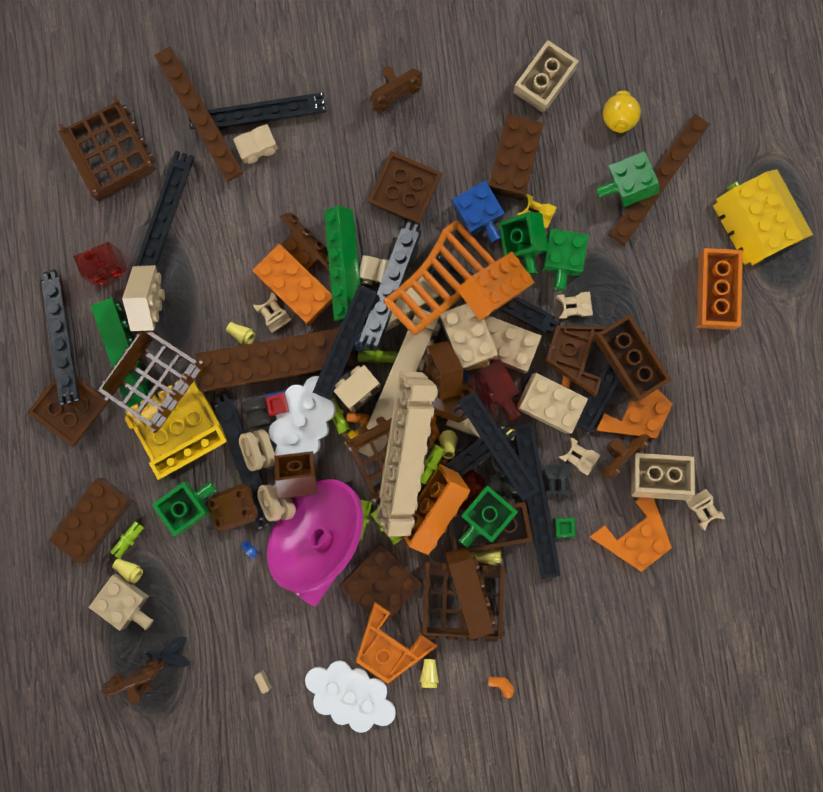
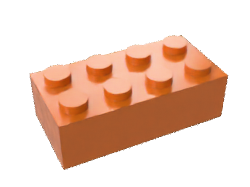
(293, 284)
(495, 285)
(719, 289)
(436, 508)

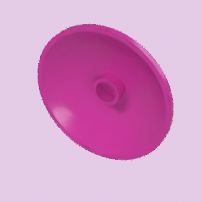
(317, 541)

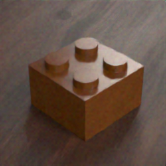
(444, 369)
(295, 475)

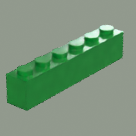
(342, 258)
(116, 340)

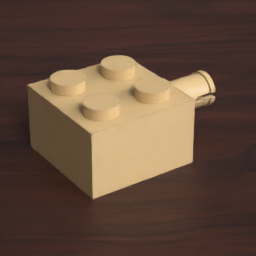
(121, 603)

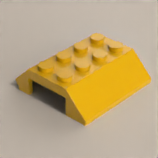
(762, 217)
(184, 436)

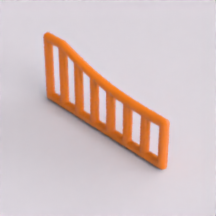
(422, 272)

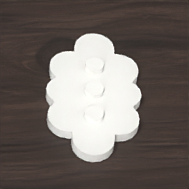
(304, 423)
(350, 696)

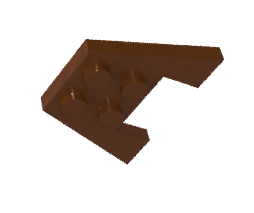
(570, 352)

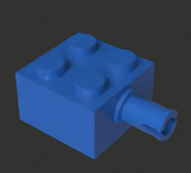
(479, 211)

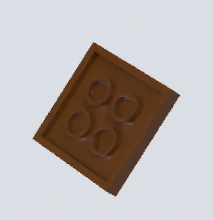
(405, 188)
(70, 420)
(381, 580)

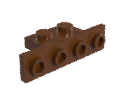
(302, 244)

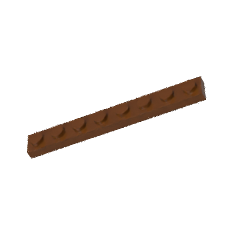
(198, 114)
(664, 172)

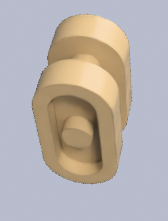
(257, 450)
(272, 506)

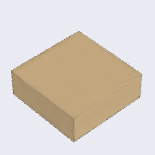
(263, 682)

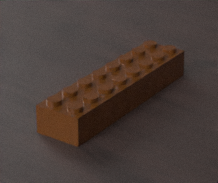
(266, 361)

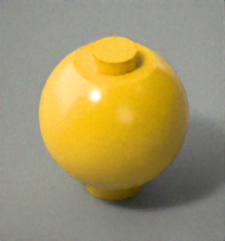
(621, 112)

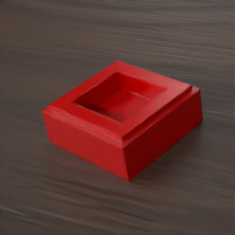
(277, 404)

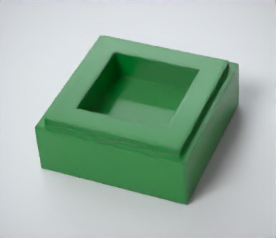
(564, 527)

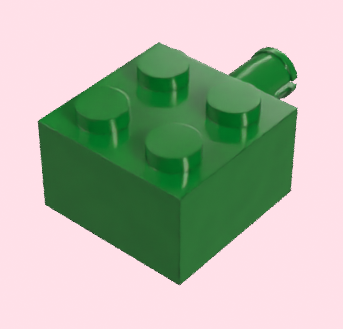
(631, 179)
(525, 238)
(565, 255)
(183, 507)
(486, 516)

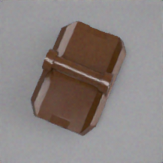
(395, 87)
(449, 407)
(622, 454)
(232, 507)
(129, 682)

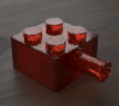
(100, 263)
(499, 387)

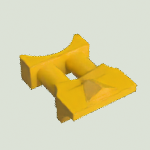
(546, 209)

